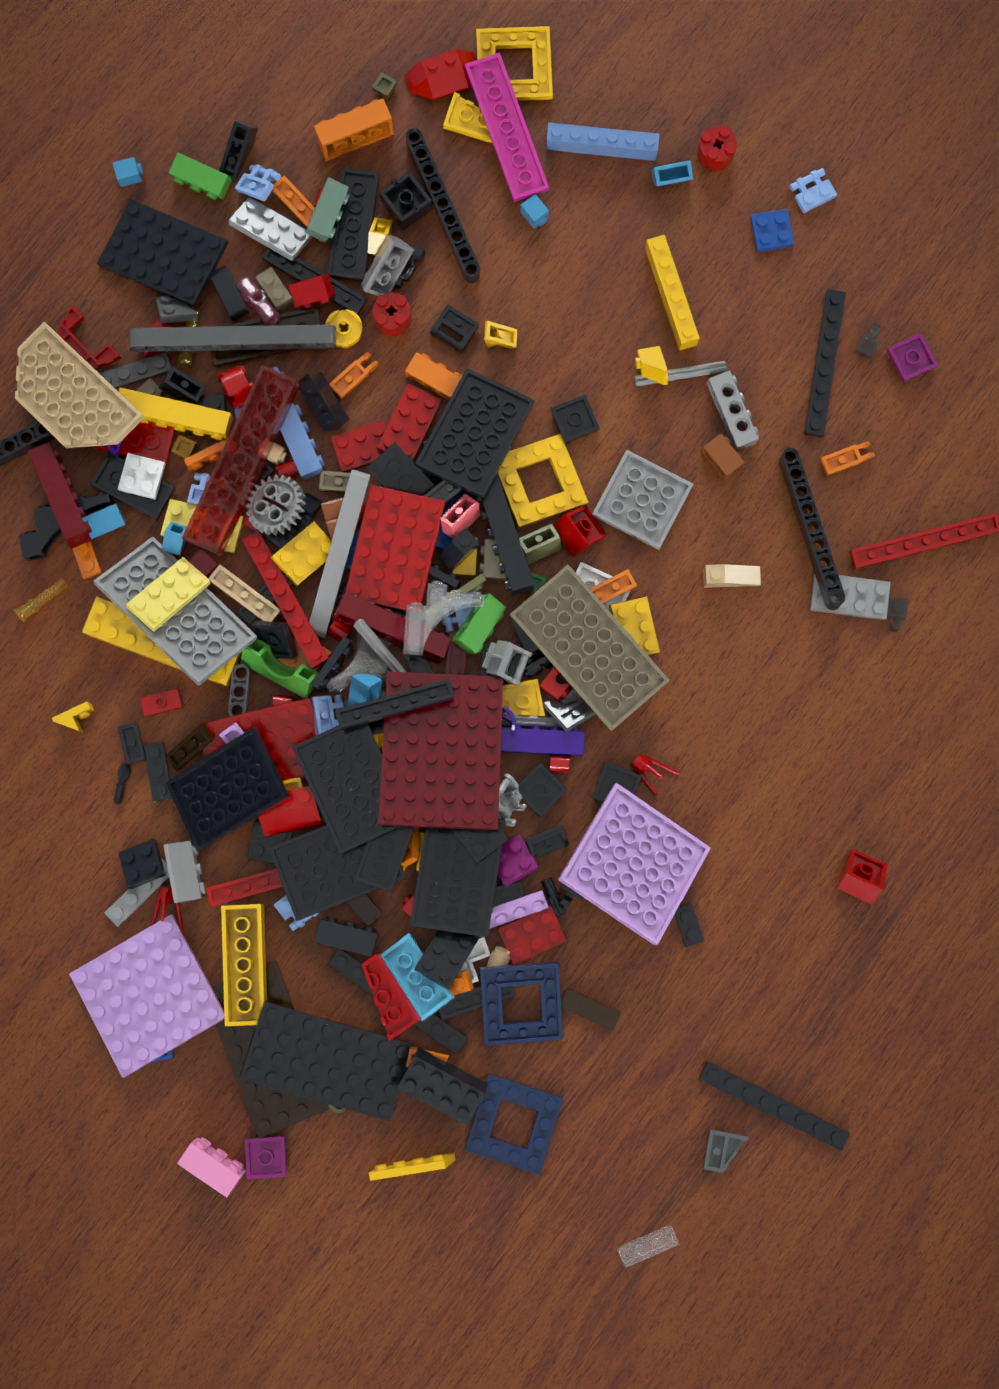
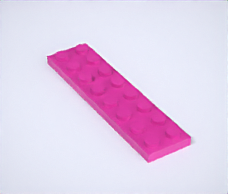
(506, 127)

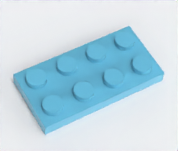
(422, 992)

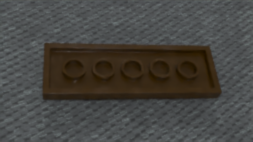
(299, 317)

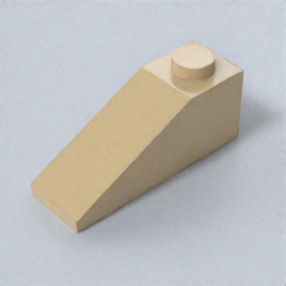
(731, 575)

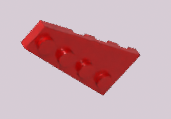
(390, 998)

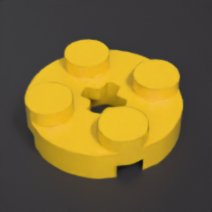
(355, 327)

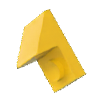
(500, 335)
(69, 717)

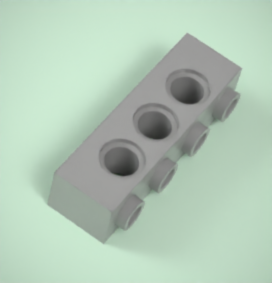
(739, 438)

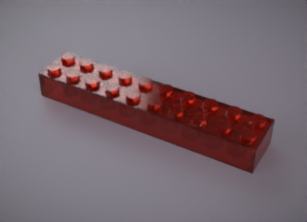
(241, 461)

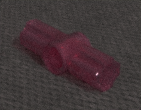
(258, 302)

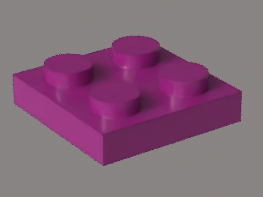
(912, 357)
(515, 861)
(265, 1157)

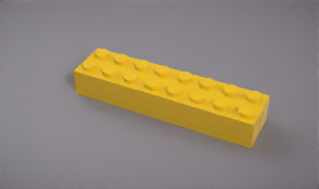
(112, 626)

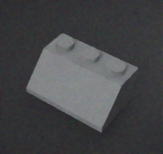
(387, 266)
(184, 871)

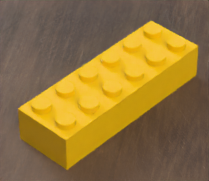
(243, 963)

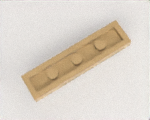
(244, 594)

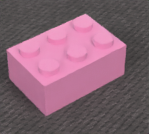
(212, 1166)

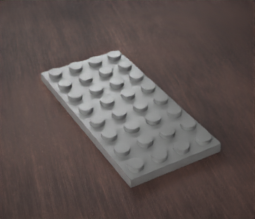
(199, 635)

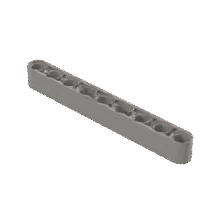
(339, 552)

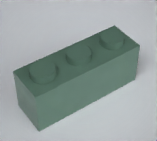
(327, 210)

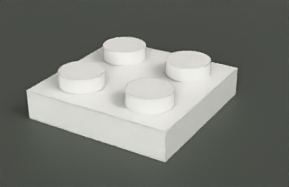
(141, 476)

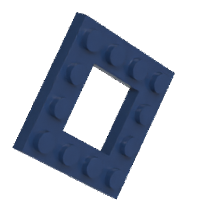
(500, 1033)
(527, 1158)

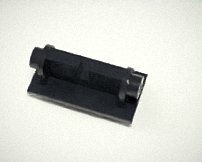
(533, 664)

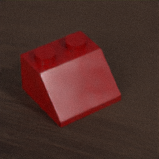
(579, 530)
(862, 877)

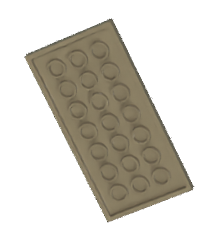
(589, 647)

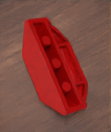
(440, 74)

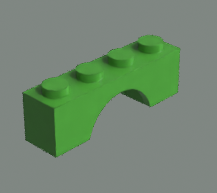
(261, 659)

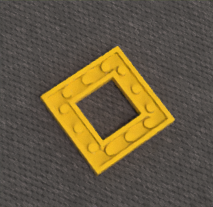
(522, 37)
(572, 491)

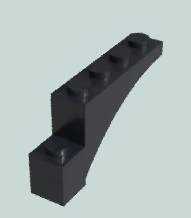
(36, 544)

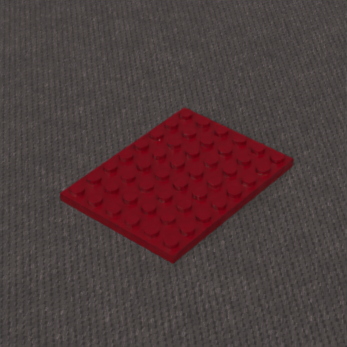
(443, 757)

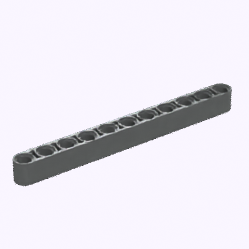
(232, 338)

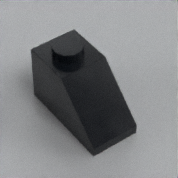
(181, 386)
(459, 550)

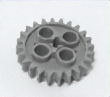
(284, 489)

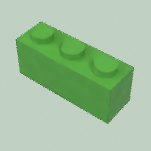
(199, 177)
(479, 625)

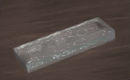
(648, 1246)

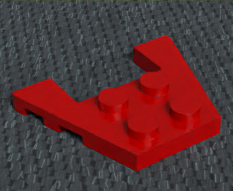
(101, 359)

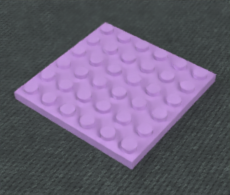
(634, 864)
(147, 995)

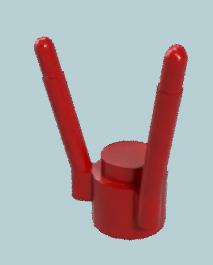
(643, 763)
(166, 897)

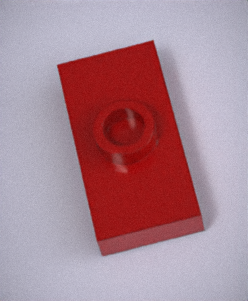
(161, 702)

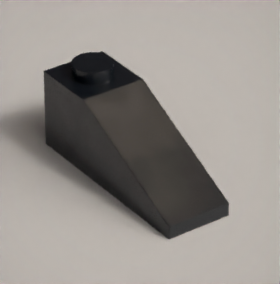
(238, 148)

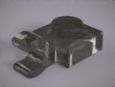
(868, 342)
(896, 611)

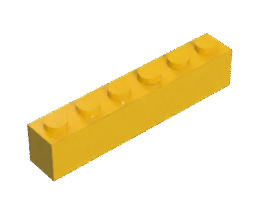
(672, 292)
(180, 414)

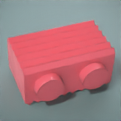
(460, 516)

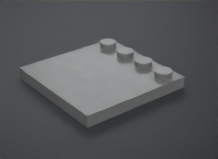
(642, 499)

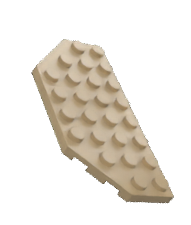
(70, 394)

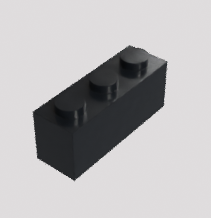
(322, 401)
(346, 936)

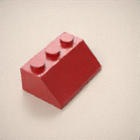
(292, 814)

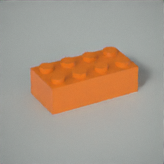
(354, 129)

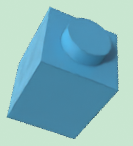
(128, 171)
(534, 211)
(173, 539)

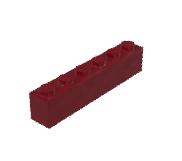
(60, 496)
(387, 625)

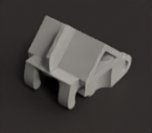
(499, 658)
(509, 799)

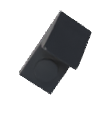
(311, 508)

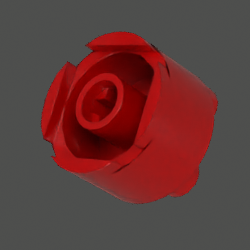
(717, 148)
(388, 304)
(235, 386)

